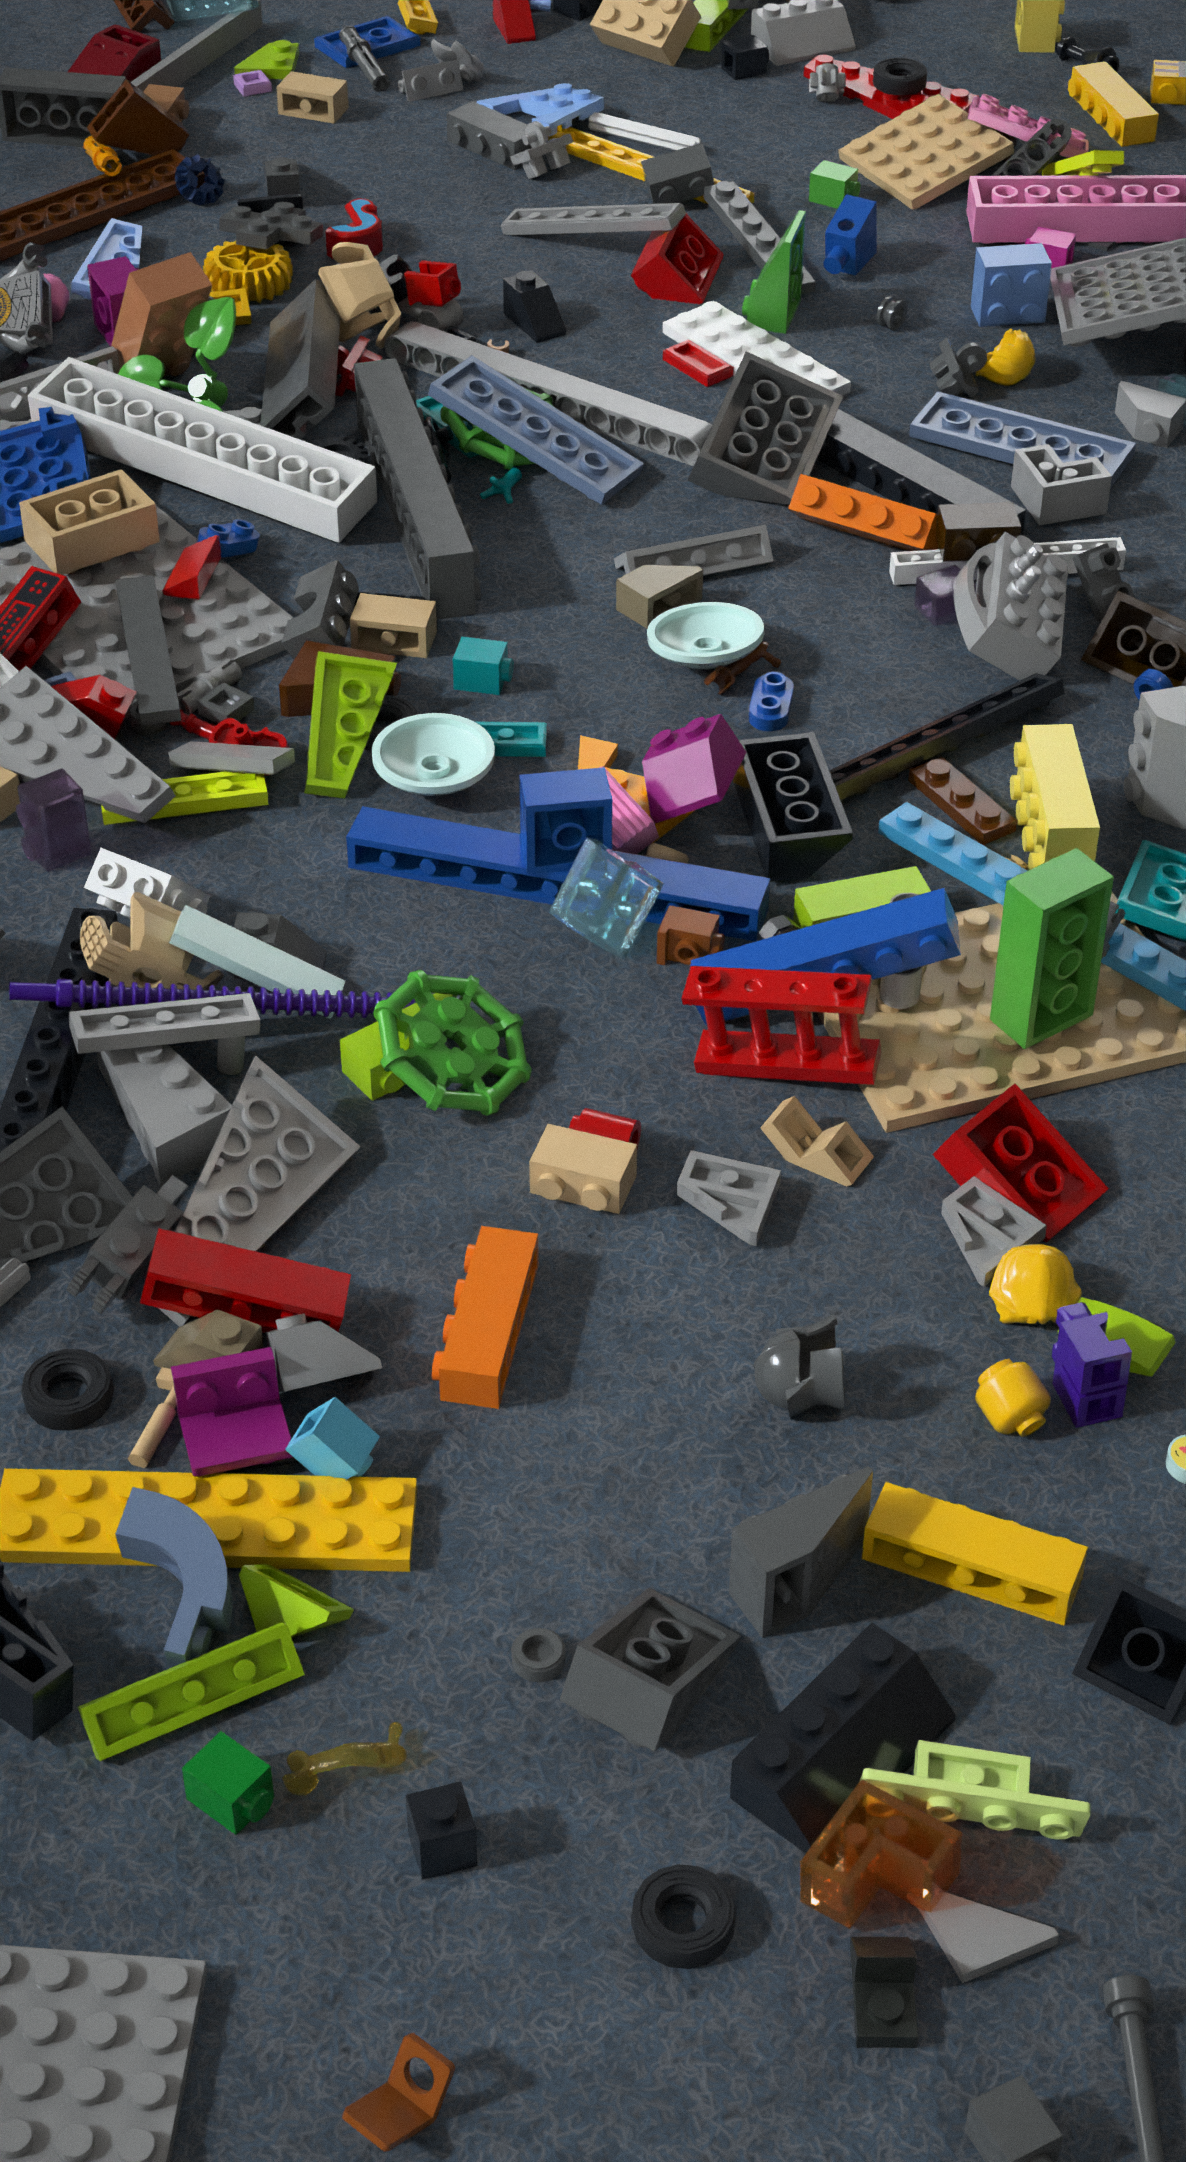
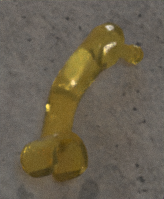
(366, 1754)

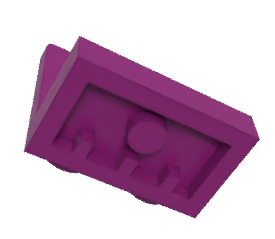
(231, 1412)

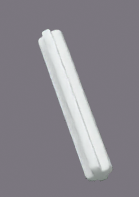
(641, 132)

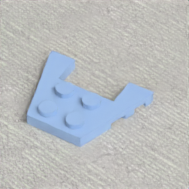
(550, 106)

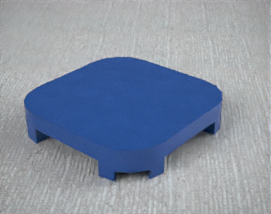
(36, 462)

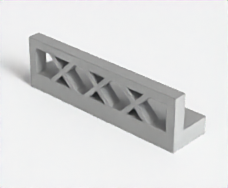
(15, 391)
(712, 553)

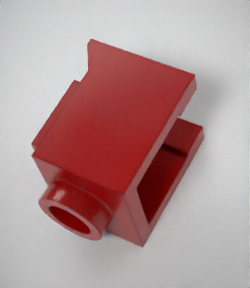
(434, 284)

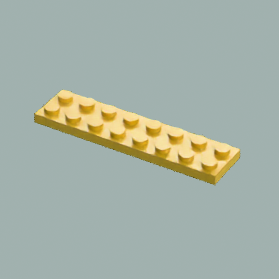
(254, 1517)

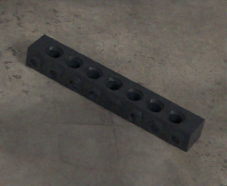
(49, 1055)

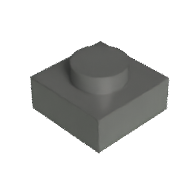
(225, 703)

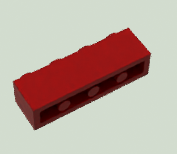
(207, 1276)

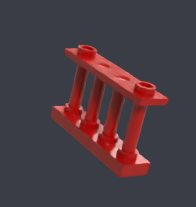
(783, 1055)

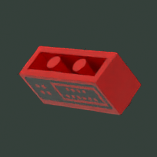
(34, 615)

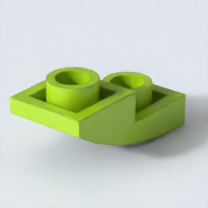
(1146, 1340)

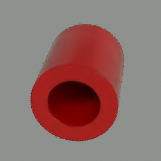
(607, 1125)

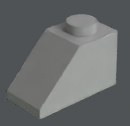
(1150, 413)
(315, 1353)

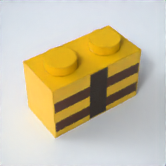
(1168, 82)

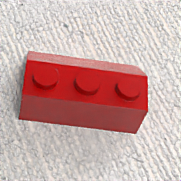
(678, 264)

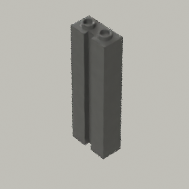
(301, 363)

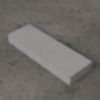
(232, 757)

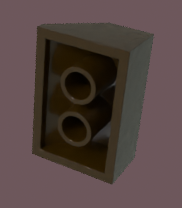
(1138, 639)

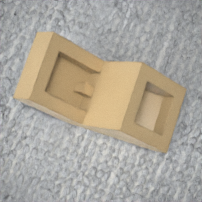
(829, 1153)

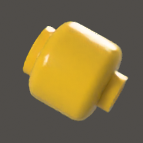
(1012, 1397)

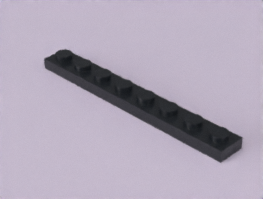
(945, 734)

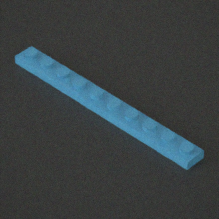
(988, 872)

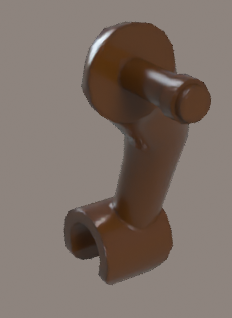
(725, 676)

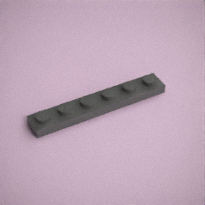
(747, 225)

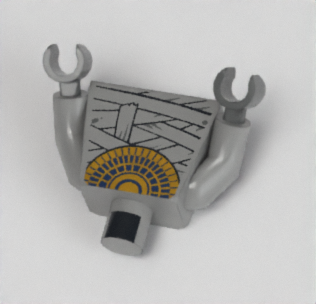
(26, 304)

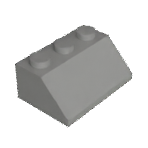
(802, 30)
(1159, 757)

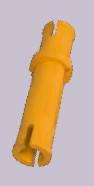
(102, 156)

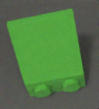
(779, 286)

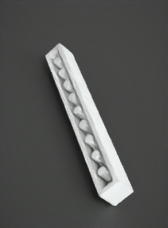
(910, 564)

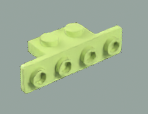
(981, 1788)

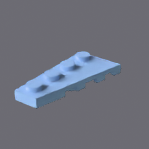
(116, 241)

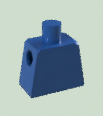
(848, 246)

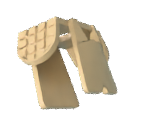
(356, 289)
(142, 950)

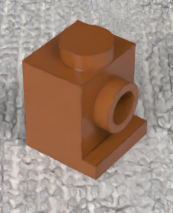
(688, 935)

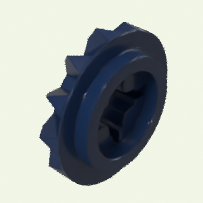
(187, 181)

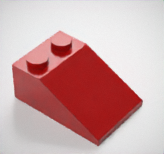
(1023, 1160)

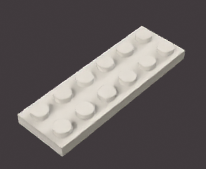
(731, 336)

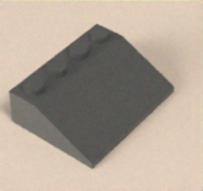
(765, 433)

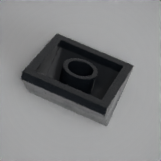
(1138, 1650)

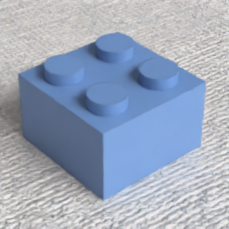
(1010, 284)

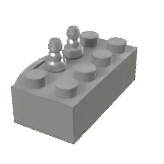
(1016, 607)

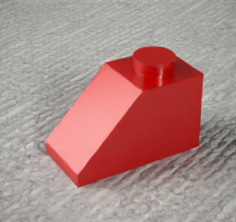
(514, 20)
(101, 700)

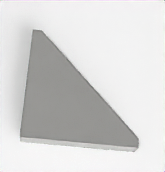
(984, 1937)

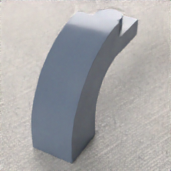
(177, 1539)

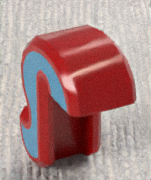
(364, 229)

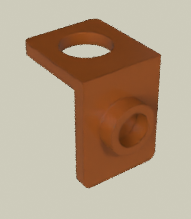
(400, 2106)

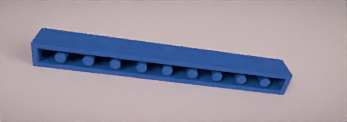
(495, 864)

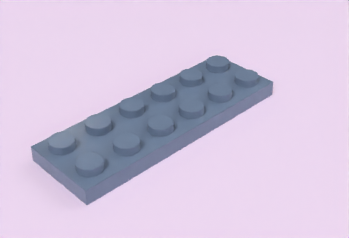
(536, 429)
(999, 431)

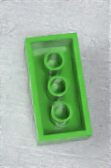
(1050, 947)

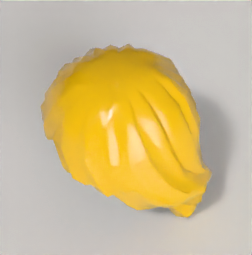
(1010, 359)
(1033, 1284)

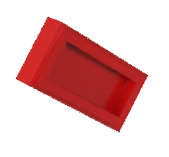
(698, 363)

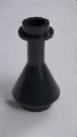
(1067, 49)

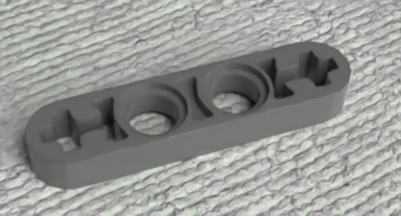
(1031, 167)

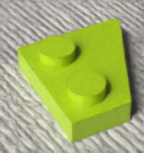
(273, 59)

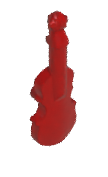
(230, 732)

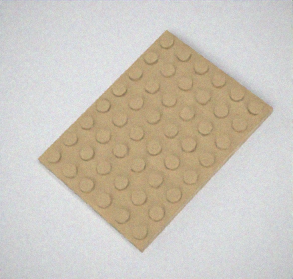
(955, 1061)

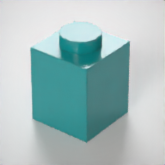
(481, 665)

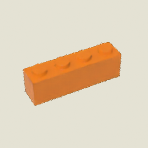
(864, 514)
(487, 1317)

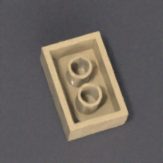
(647, 27)
(89, 522)

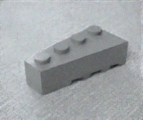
(165, 1106)

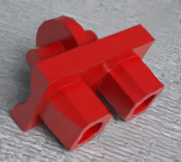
(346, 362)

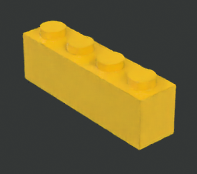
(1113, 104)
(974, 1553)

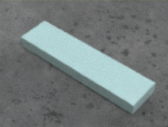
(249, 956)

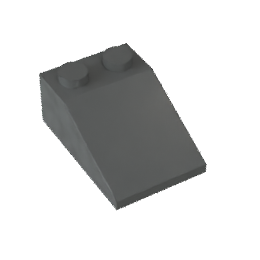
(647, 1668)

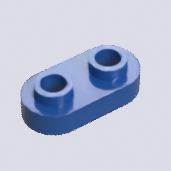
(234, 537)
(771, 701)

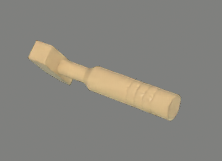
(157, 1424)

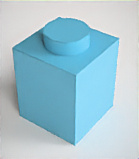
(333, 1442)

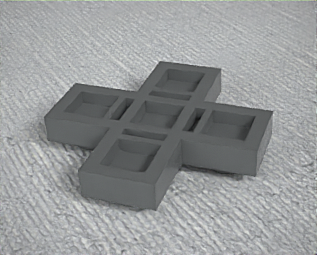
(267, 228)

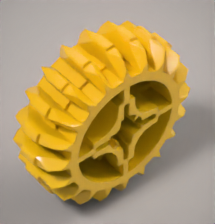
(255, 269)

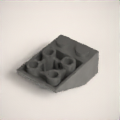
(797, 1551)

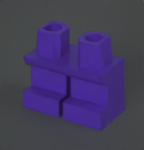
(1089, 1367)

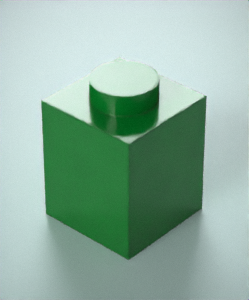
(229, 1783)

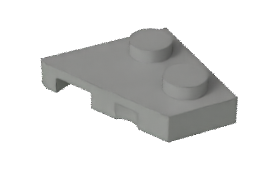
(730, 1192)
(988, 1226)

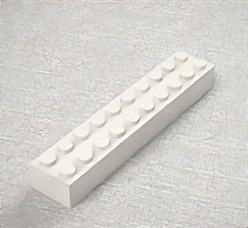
(210, 450)

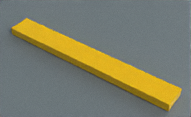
(614, 155)

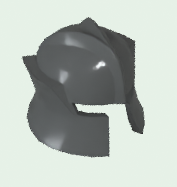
(802, 1368)

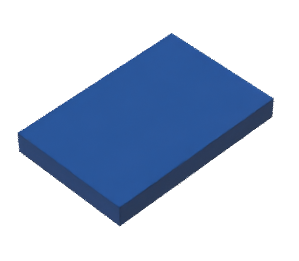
(382, 34)

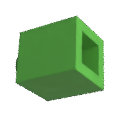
(832, 182)

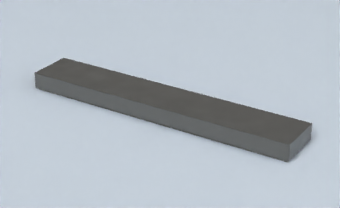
(147, 650)

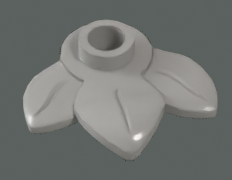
(469, 65)

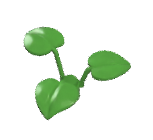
(208, 330)

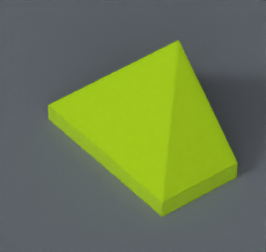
(282, 1598)

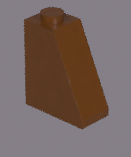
(137, 123)
(298, 682)

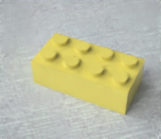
(1052, 794)

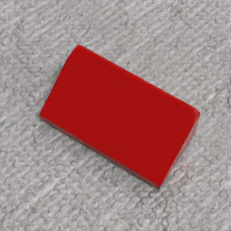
(194, 569)

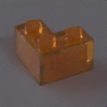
(877, 1845)

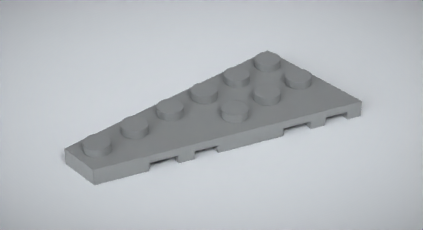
(262, 1166)

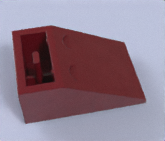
(118, 53)

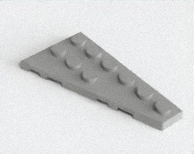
(49, 733)

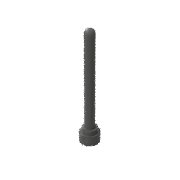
(1129, 2004)

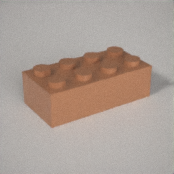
(156, 311)

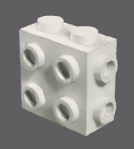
(118, 877)

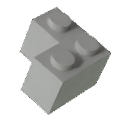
(1058, 489)

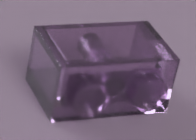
(53, 820)

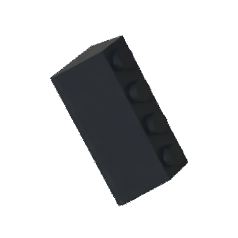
(790, 805)
(850, 1718)

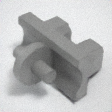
(532, 158)

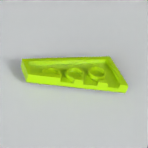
(343, 713)

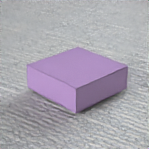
(252, 83)

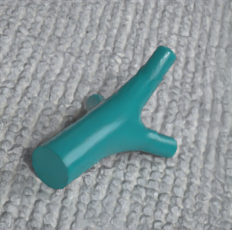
(503, 485)

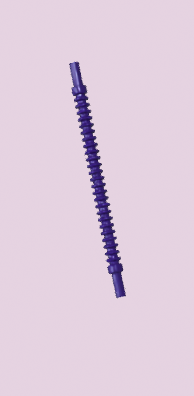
(66, 993)

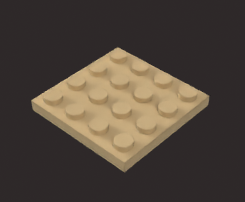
(926, 151)

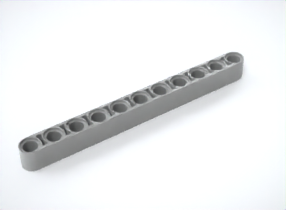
(588, 403)

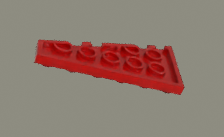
(860, 85)

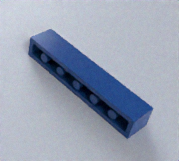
(866, 943)

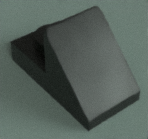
(884, 1992)

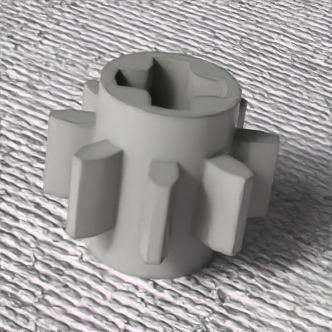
(827, 82)

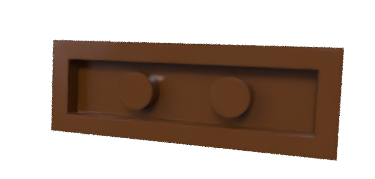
(962, 800)

